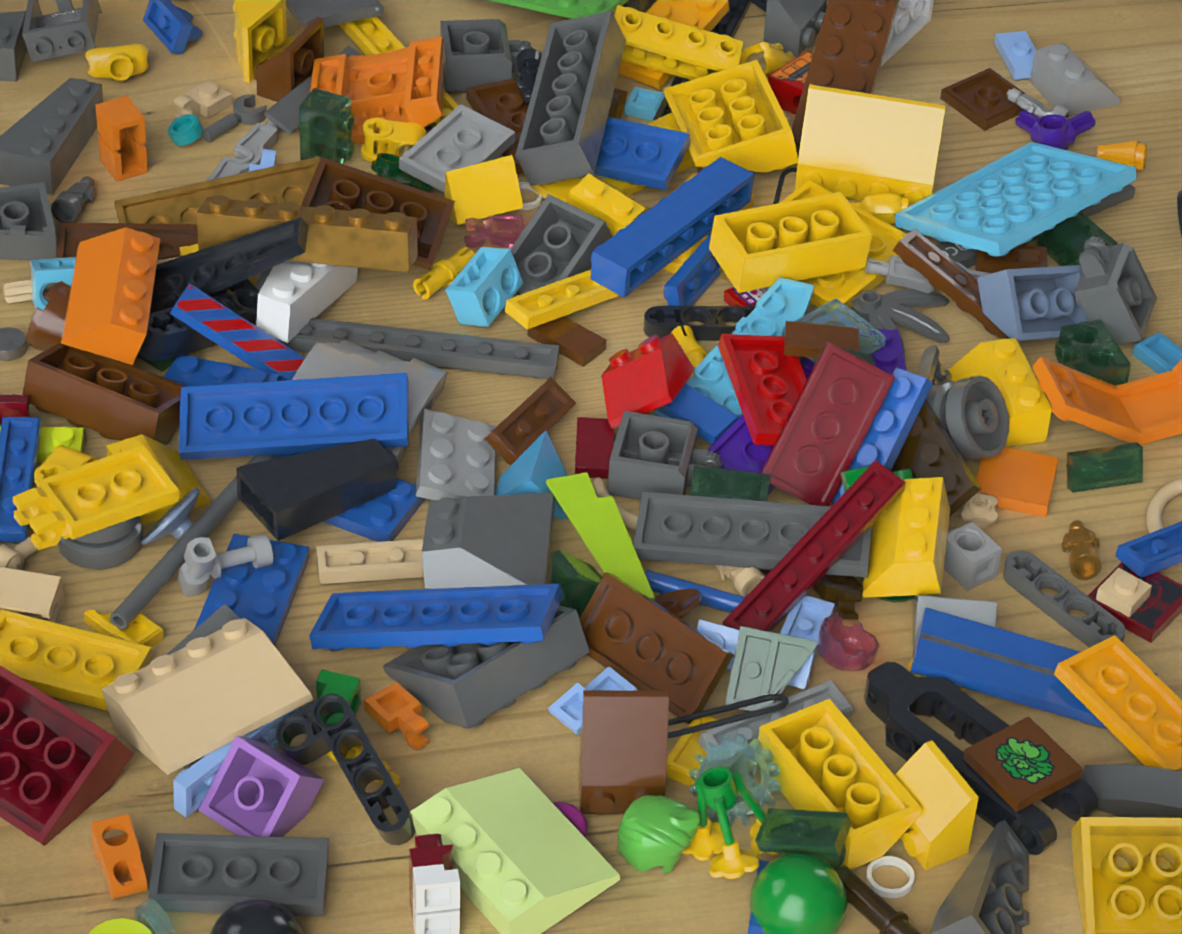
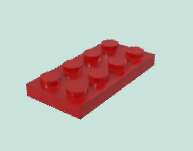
(763, 382)

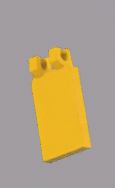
(94, 496)

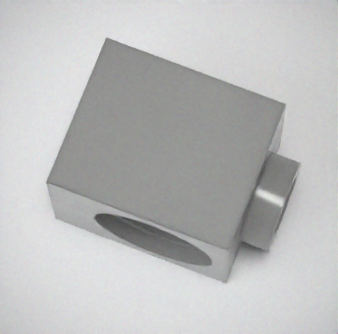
(971, 556)

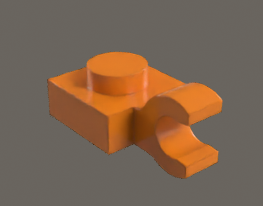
(397, 709)

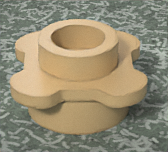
(980, 510)

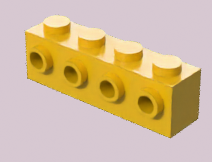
(675, 46)

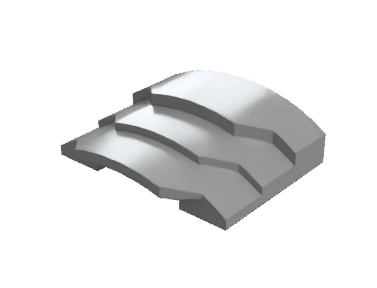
(349, 359)

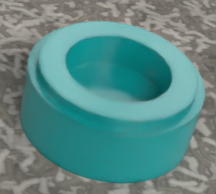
(185, 130)

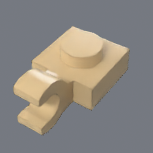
(204, 100)

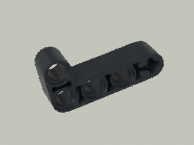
(172, 338)
(358, 770)

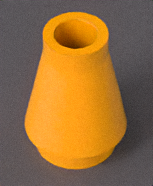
(1127, 153)

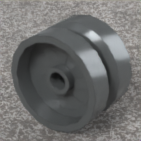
(972, 415)
(104, 547)

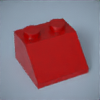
(645, 377)

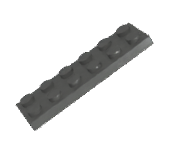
(732, 532)

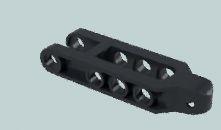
(900, 692)

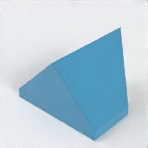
(532, 470)

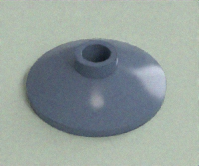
(175, 520)

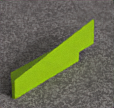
(600, 529)

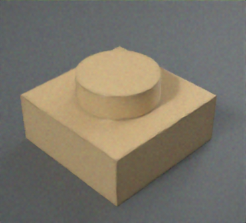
(1123, 592)

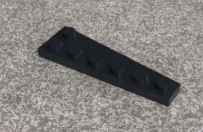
(228, 262)

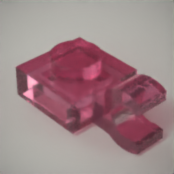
(499, 229)

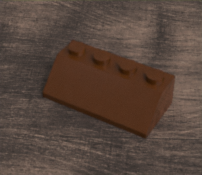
(103, 394)

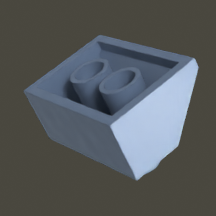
(1032, 301)

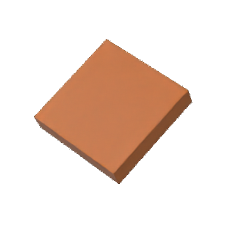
(1019, 480)

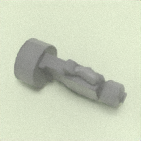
(1033, 105)

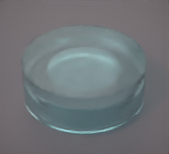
(154, 917)

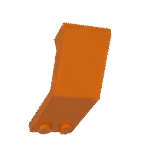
(1131, 411)

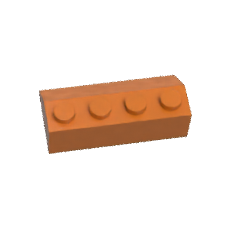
(112, 294)

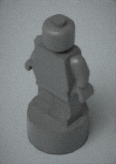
(69, 203)

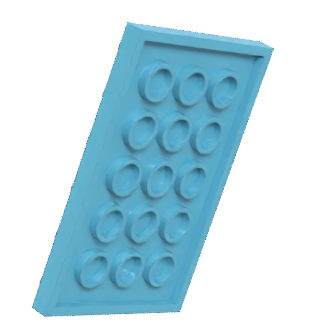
(1015, 198)

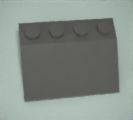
(477, 679)

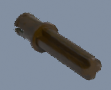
(873, 906)

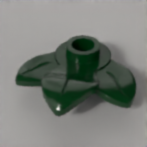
(388, 167)

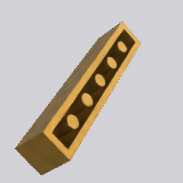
(333, 235)

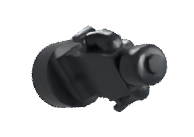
(527, 65)

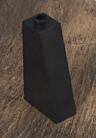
(315, 485)

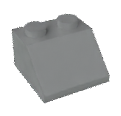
(1069, 81)

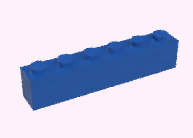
(670, 227)

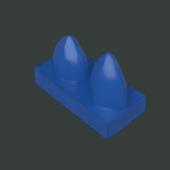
(171, 25)

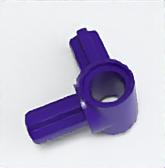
(1055, 129)

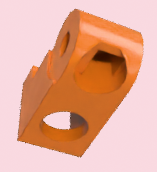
(119, 857)

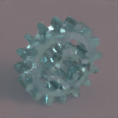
(745, 762)

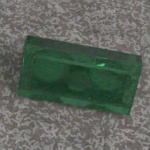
(1104, 467)
(806, 833)

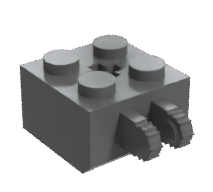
(477, 53)
(1115, 289)
(655, 456)

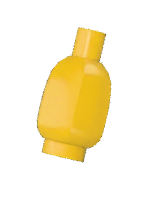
(883, 205)

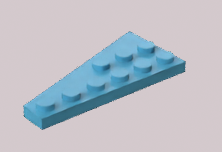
(780, 303)

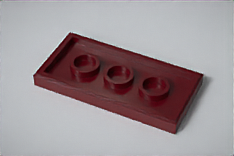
(826, 426)

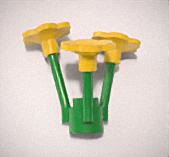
(719, 790)

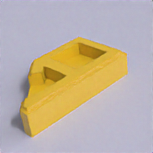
(139, 631)

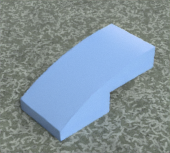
(569, 706)

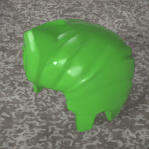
(656, 832)

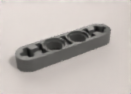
(1030, 574)

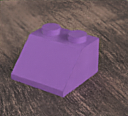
(260, 790)

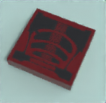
(1155, 612)

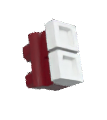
(433, 887)

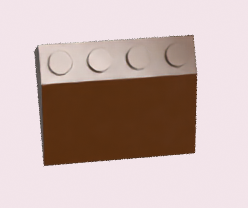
(355, 189)

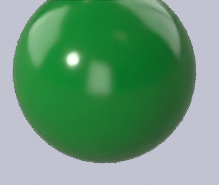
(798, 896)

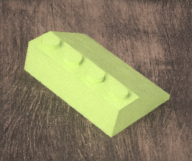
(515, 851)

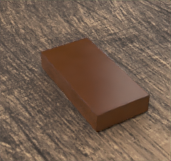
(809, 338)
(573, 339)

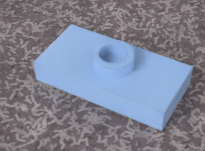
(1016, 53)

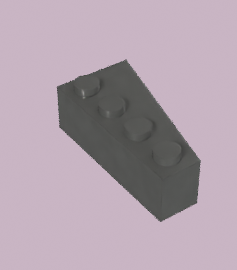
(50, 136)

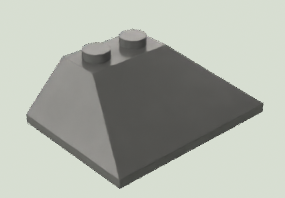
(488, 541)

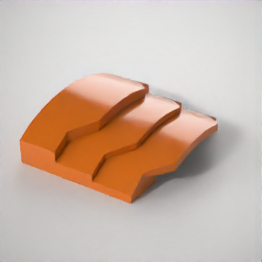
(387, 85)

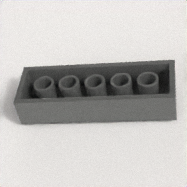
(571, 99)

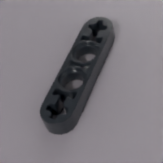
(663, 320)

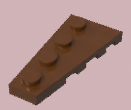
(171, 236)

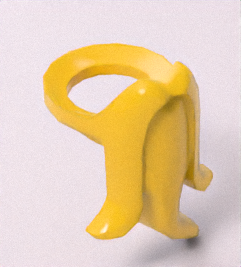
(773, 54)

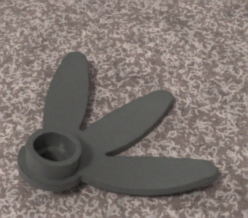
(884, 309)

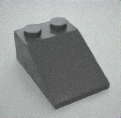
(557, 244)

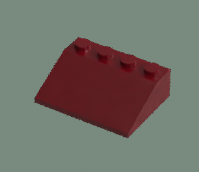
(50, 760)

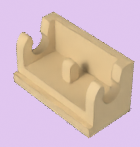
(31, 593)

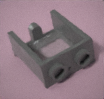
(61, 32)

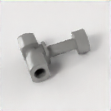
(204, 561)

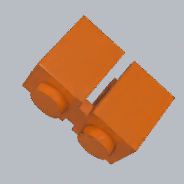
(121, 138)

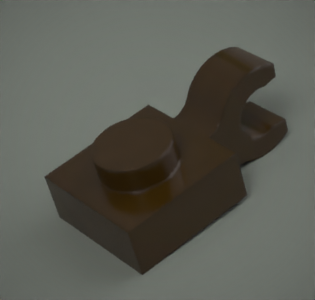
(842, 591)

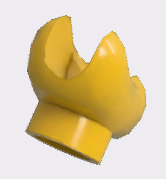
(117, 61)

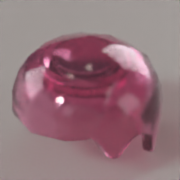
(846, 646)

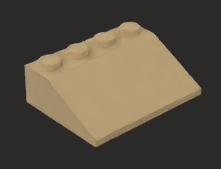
(204, 695)

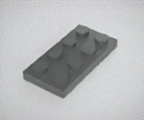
(223, 870)

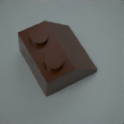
(290, 61)

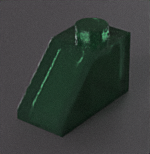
(576, 579)

